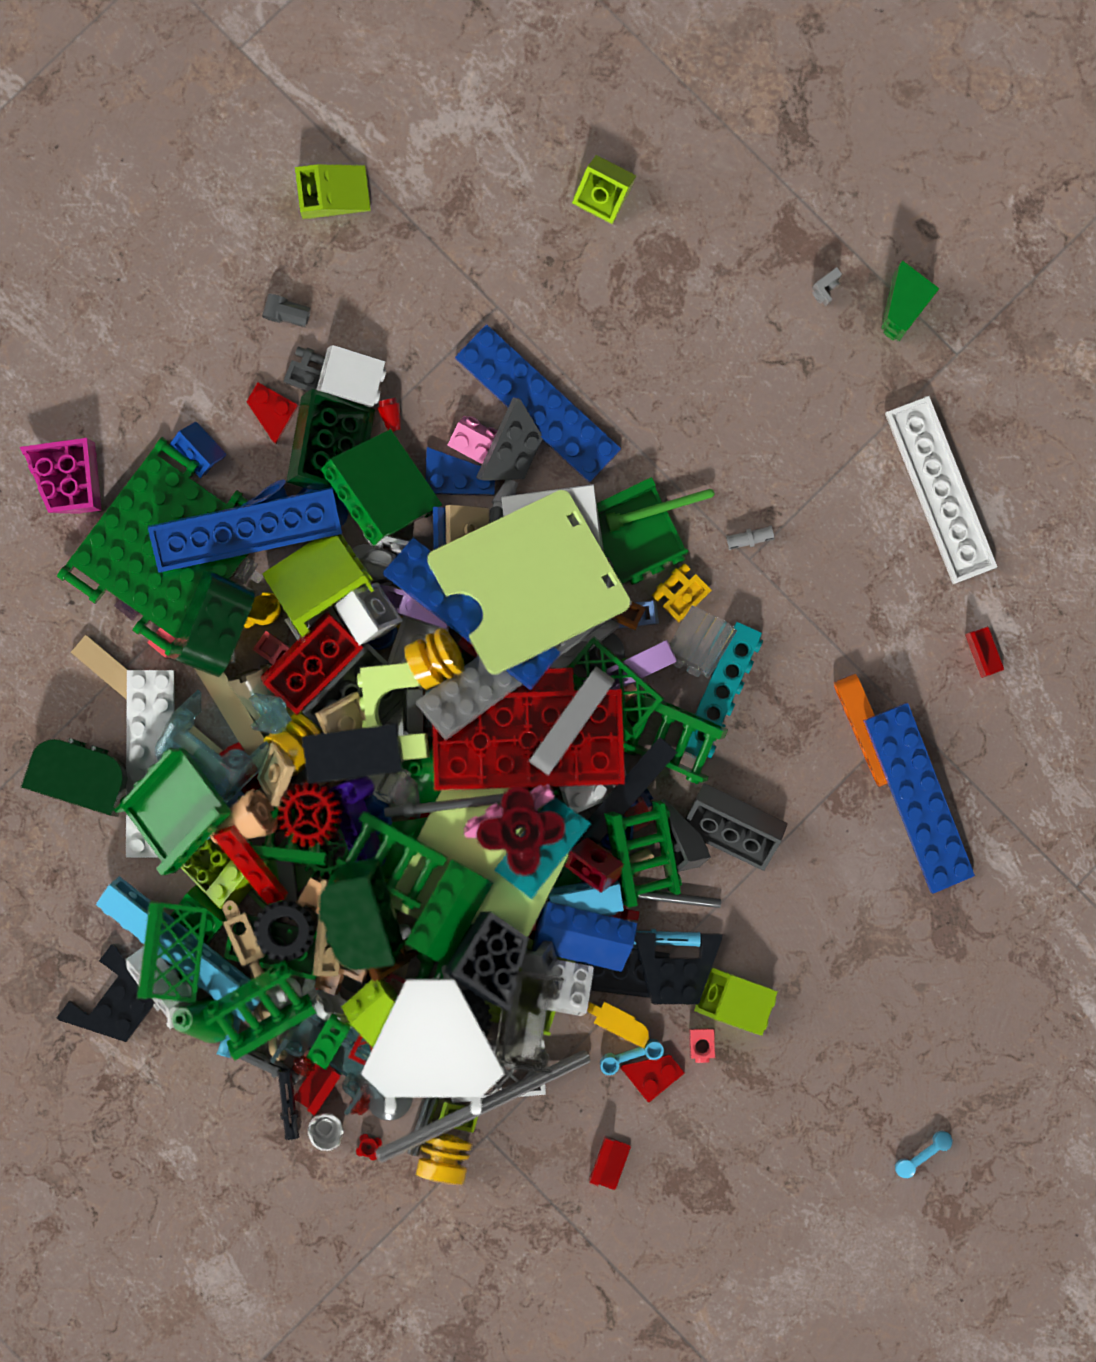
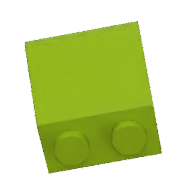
(603, 189)
(370, 1009)

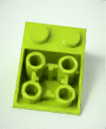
(332, 190)
(217, 874)

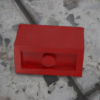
(984, 652)
(317, 1088)
(609, 1163)

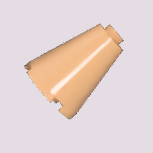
(251, 816)

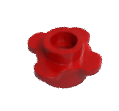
(362, 1149)

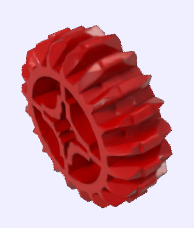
(317, 822)

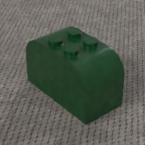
(213, 624)
(77, 775)
(360, 916)

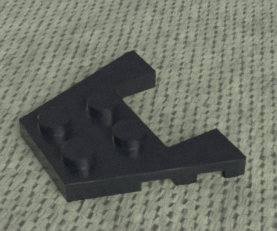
(677, 979)
(119, 1009)

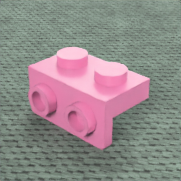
(472, 438)

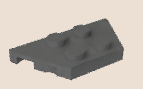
(512, 446)

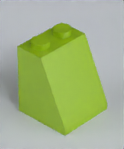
(737, 1002)

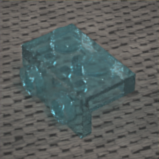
(271, 712)

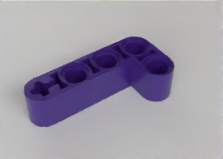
(352, 805)

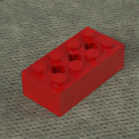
(311, 678)

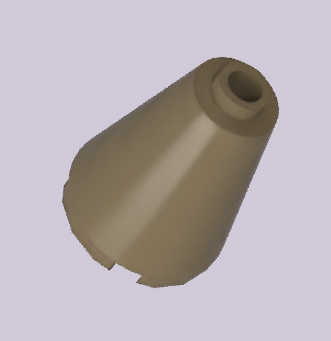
(249, 683)

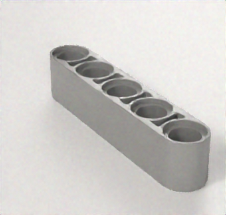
(572, 720)

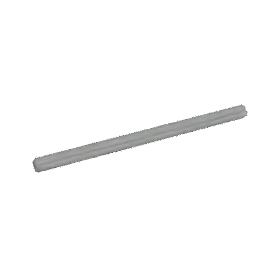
(488, 1103)

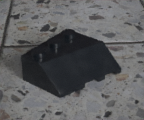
(489, 959)

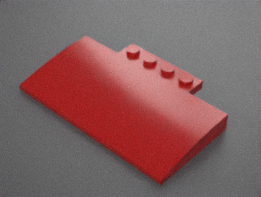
(500, 742)

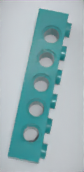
(751, 640)

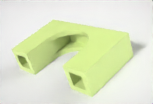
(375, 685)

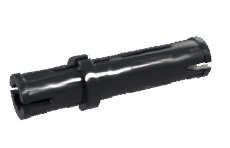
(290, 1129)

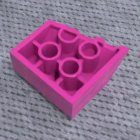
(66, 475)

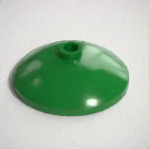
(424, 775)

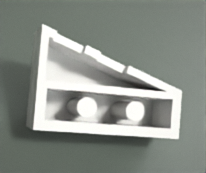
(167, 1006)

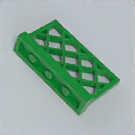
(628, 729)
(151, 947)

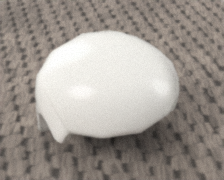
(325, 1131)

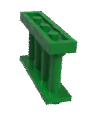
(690, 723)
(621, 847)
(411, 848)
(291, 852)
(270, 1027)

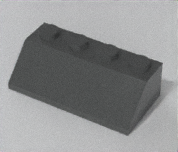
(736, 826)

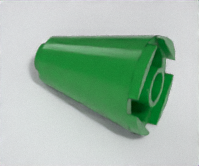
(191, 1021)

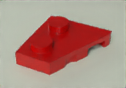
(271, 410)
(653, 1076)

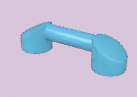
(610, 1063)
(941, 1141)

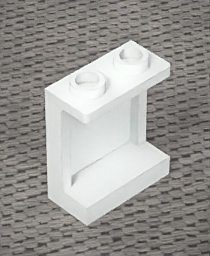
(351, 376)

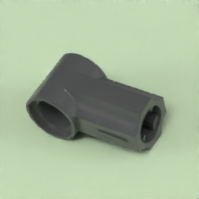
(280, 309)

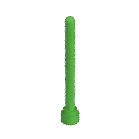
(616, 520)

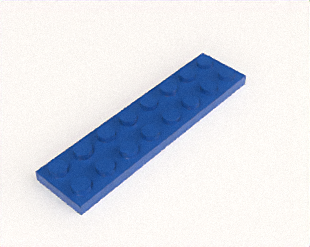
(557, 419)
(245, 529)
(459, 611)
(919, 798)

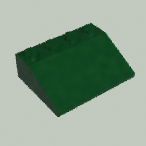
(322, 431)

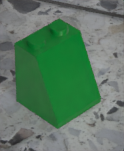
(906, 300)

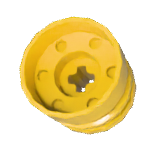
(434, 658)
(291, 740)
(443, 1159)

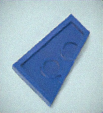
(455, 476)

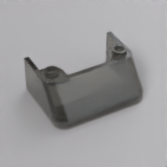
(523, 1027)

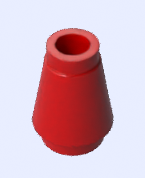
(390, 413)

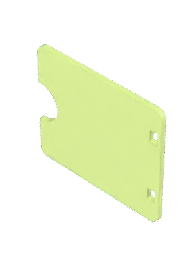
(532, 579)
(446, 835)

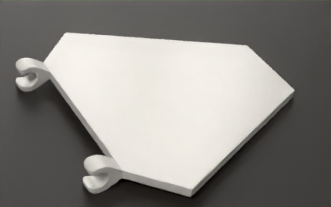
(432, 1047)

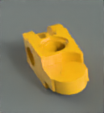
(619, 1023)

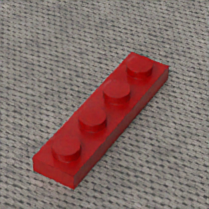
(250, 864)

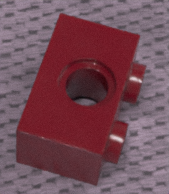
(594, 865)

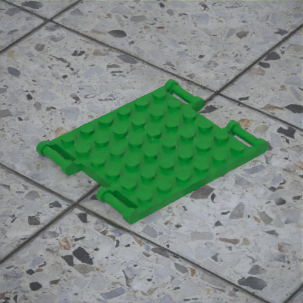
(121, 553)

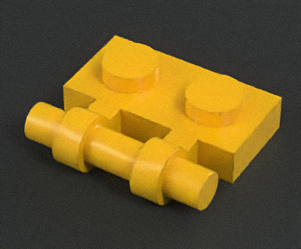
(690, 594)

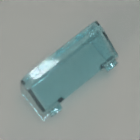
(225, 773)
(304, 1036)

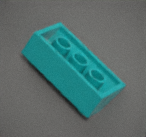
(551, 854)

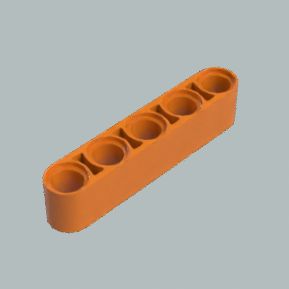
(858, 709)

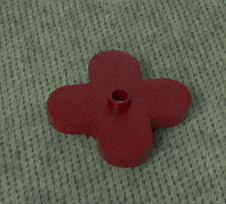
(517, 812)

